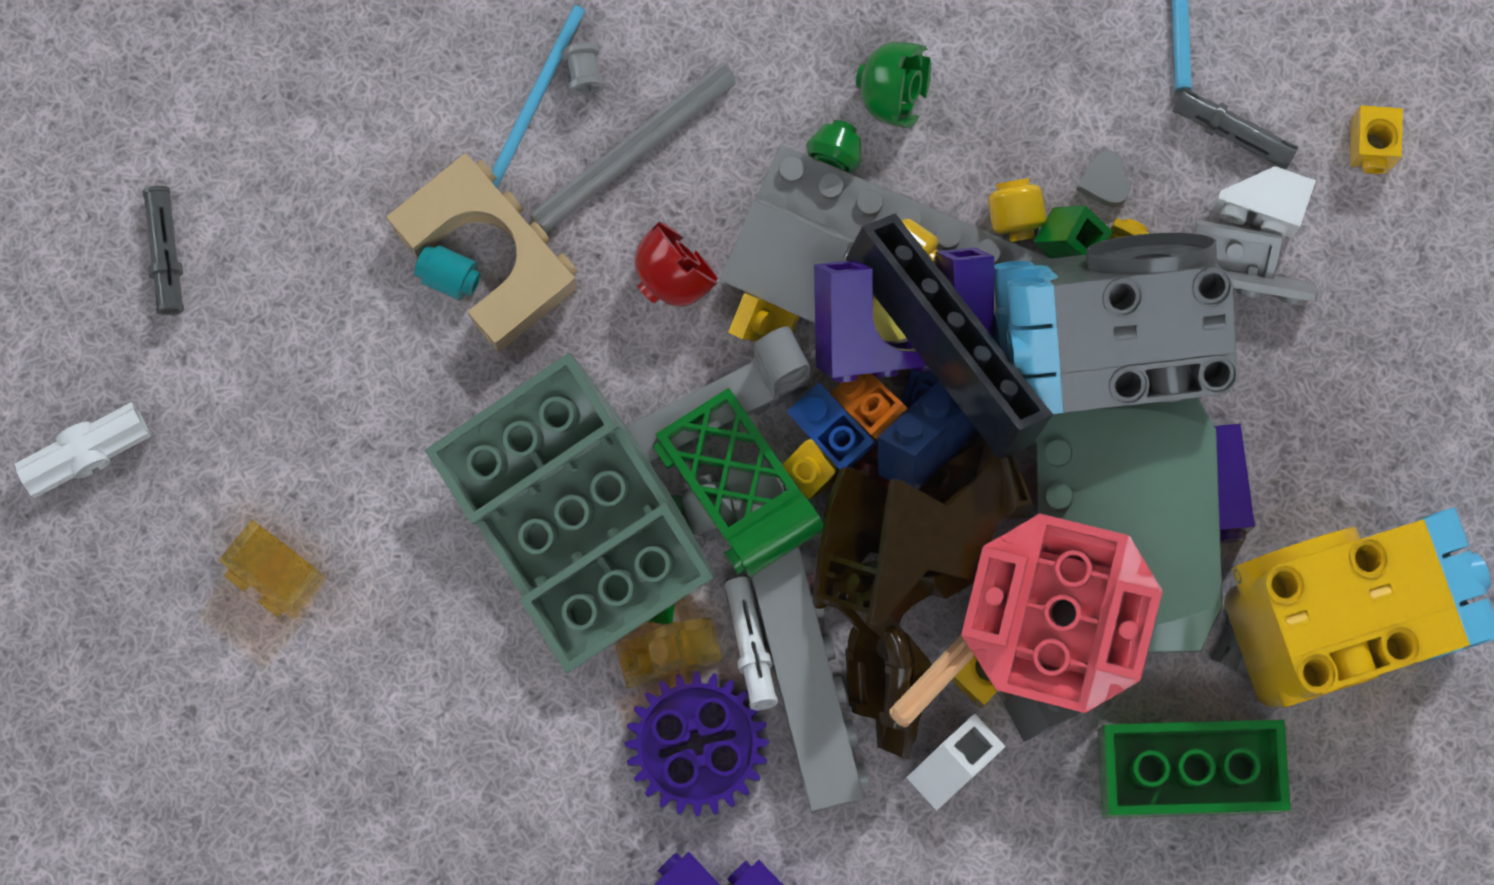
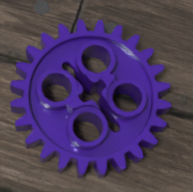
(686, 704)

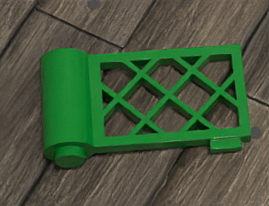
(762, 534)

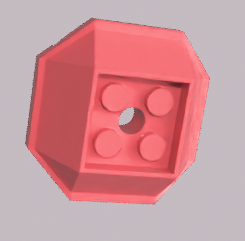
(1013, 623)

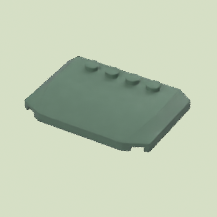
(1151, 478)

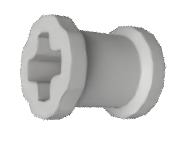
(583, 68)

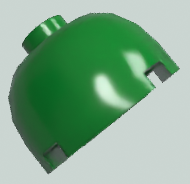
(893, 76)

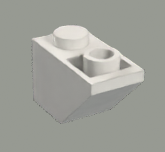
(1267, 200)
(955, 762)

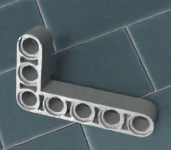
(759, 386)

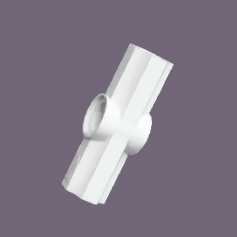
(82, 449)

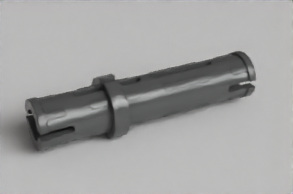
(1234, 128)
(165, 266)

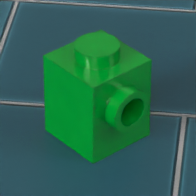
(1071, 231)

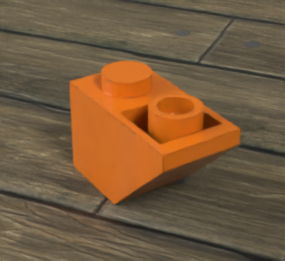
(869, 403)

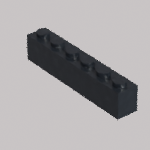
(950, 337)

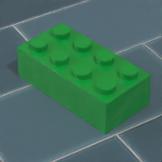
(1193, 769)

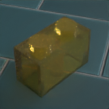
(272, 569)

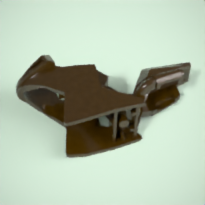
(925, 547)

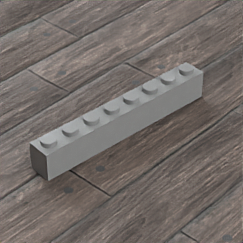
(803, 668)

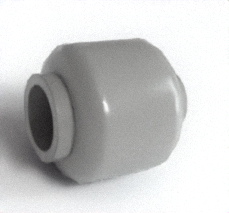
(696, 516)

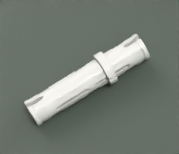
(753, 659)

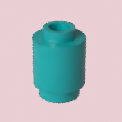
(447, 272)

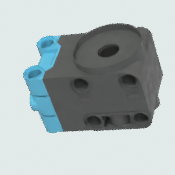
(1121, 323)

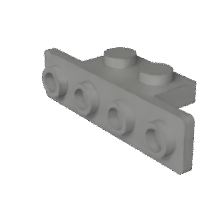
(1252, 260)

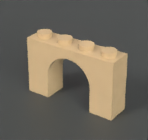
(467, 196)

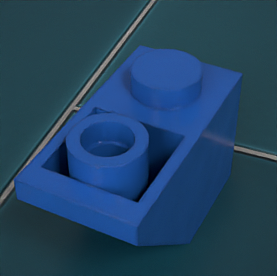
(831, 427)

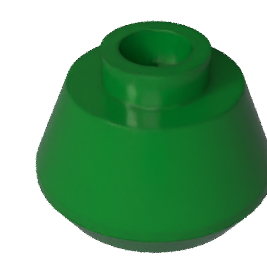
(836, 145)

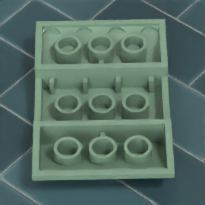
(571, 511)

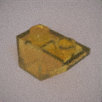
(669, 651)

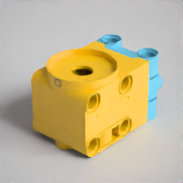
(1357, 607)

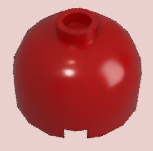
(671, 269)

